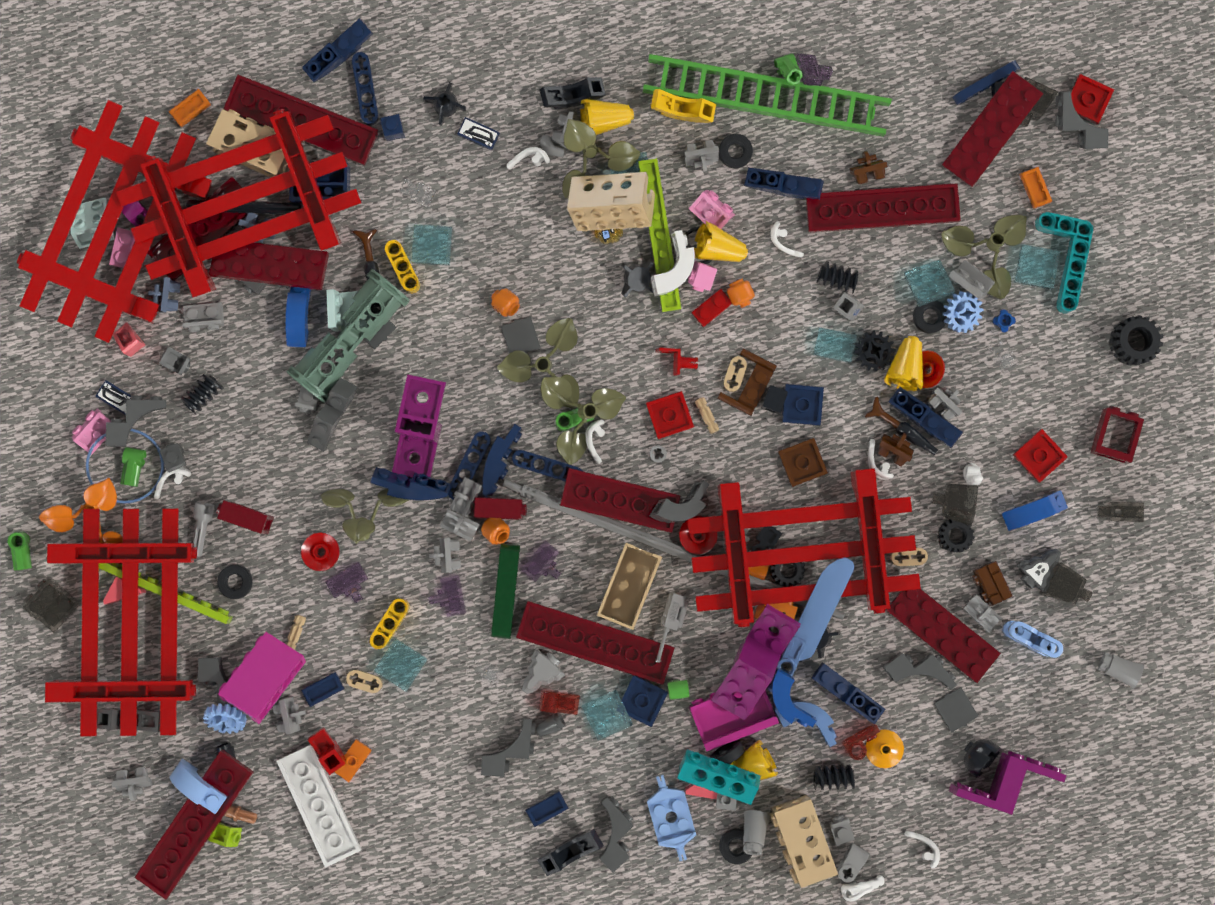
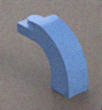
(822, 722)

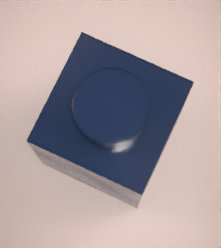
(392, 127)

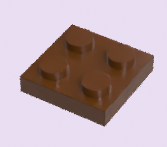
(802, 462)

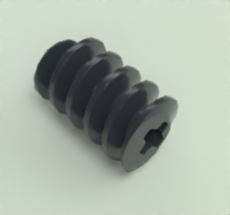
(838, 276)
(201, 393)
(833, 776)

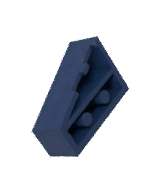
(329, 185)

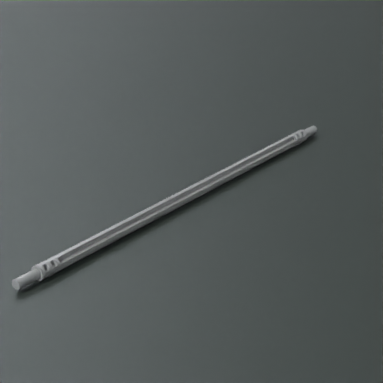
(633, 533)

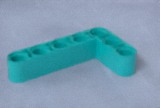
(1073, 256)

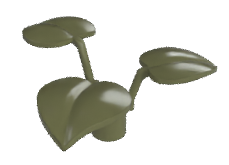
(582, 138)
(1007, 230)
(517, 364)
(605, 404)
(359, 528)

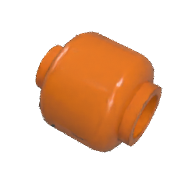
(740, 293)
(505, 302)
(495, 530)

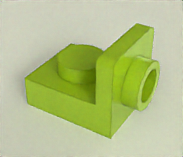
(226, 835)

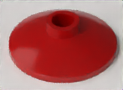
(935, 361)
(694, 545)
(310, 549)

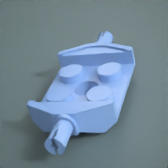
(675, 833)

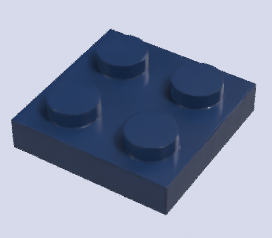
(803, 405)
(643, 700)

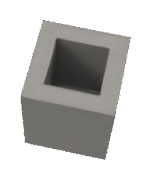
(848, 306)

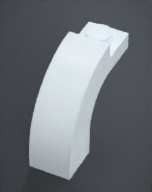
(683, 266)

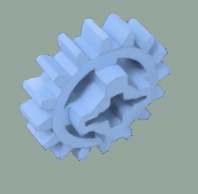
(964, 312)
(224, 718)

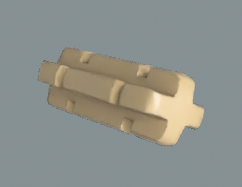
(707, 415)
(295, 631)

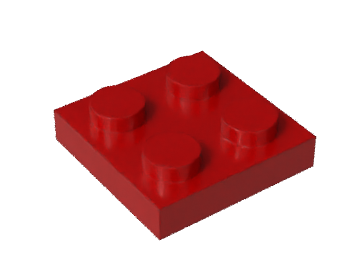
(1090, 98)
(669, 415)
(1040, 455)

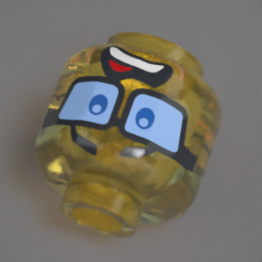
(608, 235)

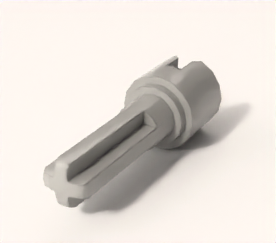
(202, 514)

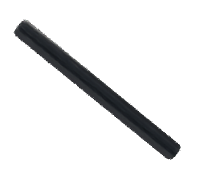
(257, 207)

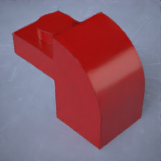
(328, 750)

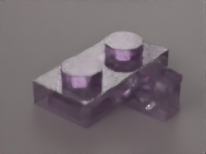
(812, 72)
(542, 562)
(348, 582)
(450, 596)

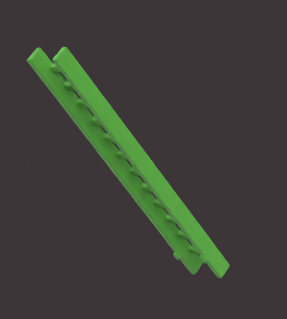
(774, 81)

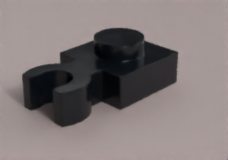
(768, 538)

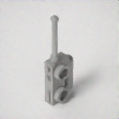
(672, 617)

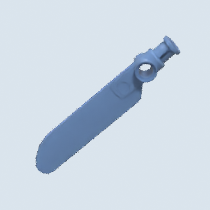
(817, 613)

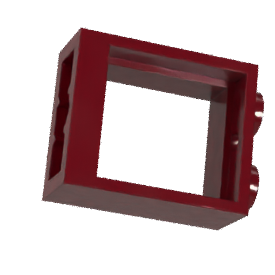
(1119, 456)
(500, 508)
(244, 517)

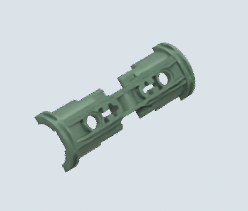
(374, 290)

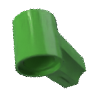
(788, 68)
(573, 418)
(133, 462)
(20, 554)
(678, 689)

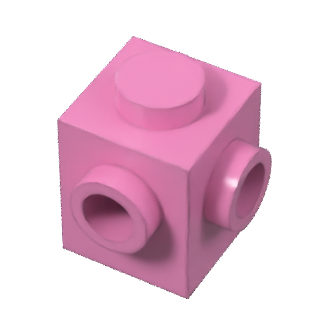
(702, 276)

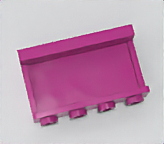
(262, 677)
(721, 726)

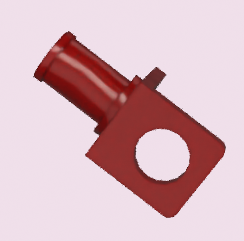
(679, 362)

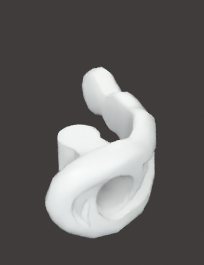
(540, 156)
(782, 233)
(594, 427)
(883, 472)
(972, 474)
(178, 479)
(934, 856)
(854, 891)

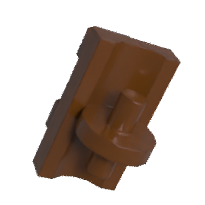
(877, 167)
(898, 446)

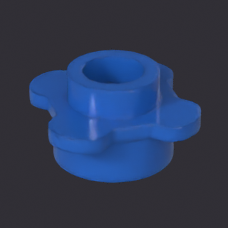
(1009, 320)

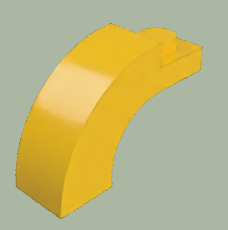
(683, 108)

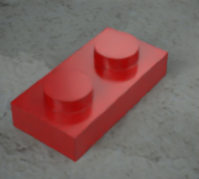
(712, 308)

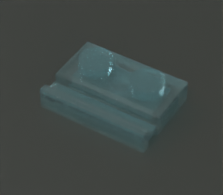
(834, 345)

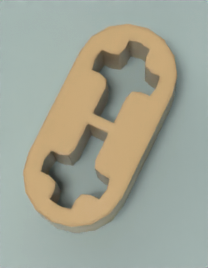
(739, 376)
(909, 562)
(362, 685)

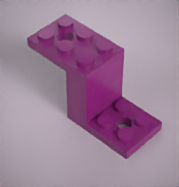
(418, 426)
(756, 662)
(1007, 782)

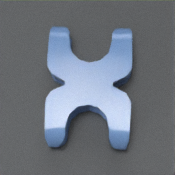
(1032, 639)

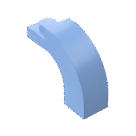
(195, 788)

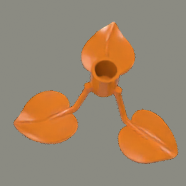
(96, 496)

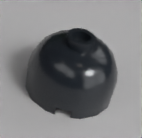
(980, 756)

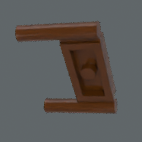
(755, 385)

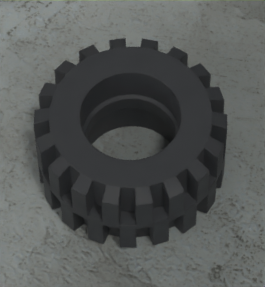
(1122, 347)

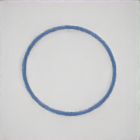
(158, 449)

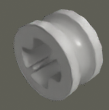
(663, 452)

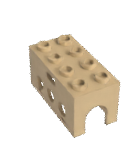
(233, 132)
(613, 207)
(629, 586)
(793, 837)

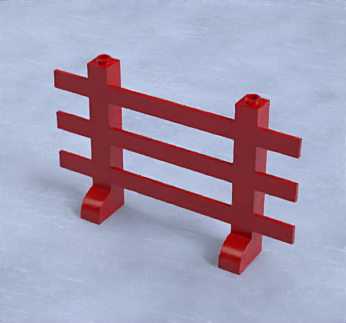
(175, 220)
(82, 282)
(870, 547)
(129, 689)

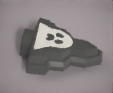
(1039, 570)

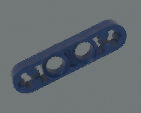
(985, 82)
(363, 89)
(549, 463)
(466, 464)

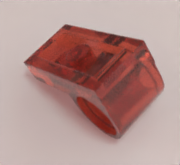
(559, 702)
(868, 734)

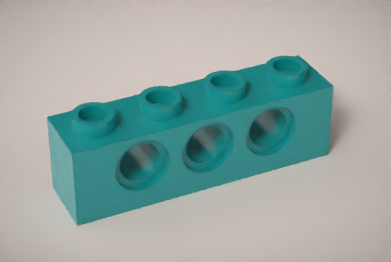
(719, 777)

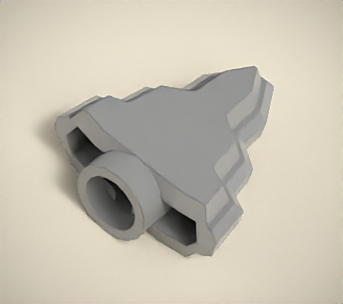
(542, 671)

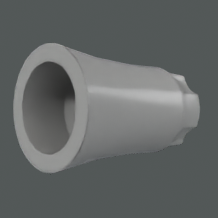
(1121, 669)
(755, 831)

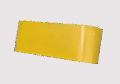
(398, 258)
(382, 630)

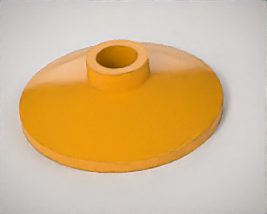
(875, 747)

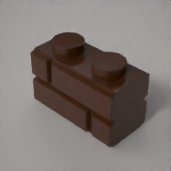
(992, 583)

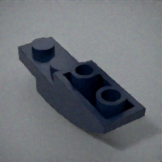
(337, 52)
(783, 184)
(925, 418)
(494, 466)
(416, 488)
(848, 693)

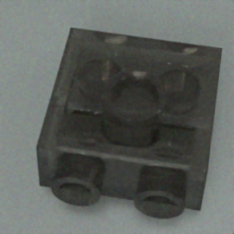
(51, 604)

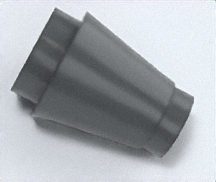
(551, 725)

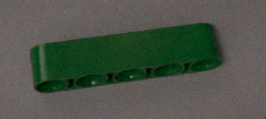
(505, 591)

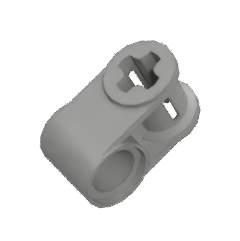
(854, 861)

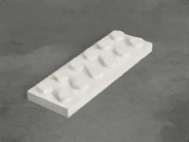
(319, 805)

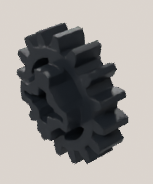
(870, 342)

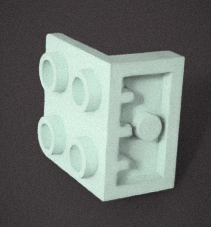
(87, 222)
(337, 305)

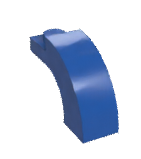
(297, 317)
(1034, 510)
(781, 689)

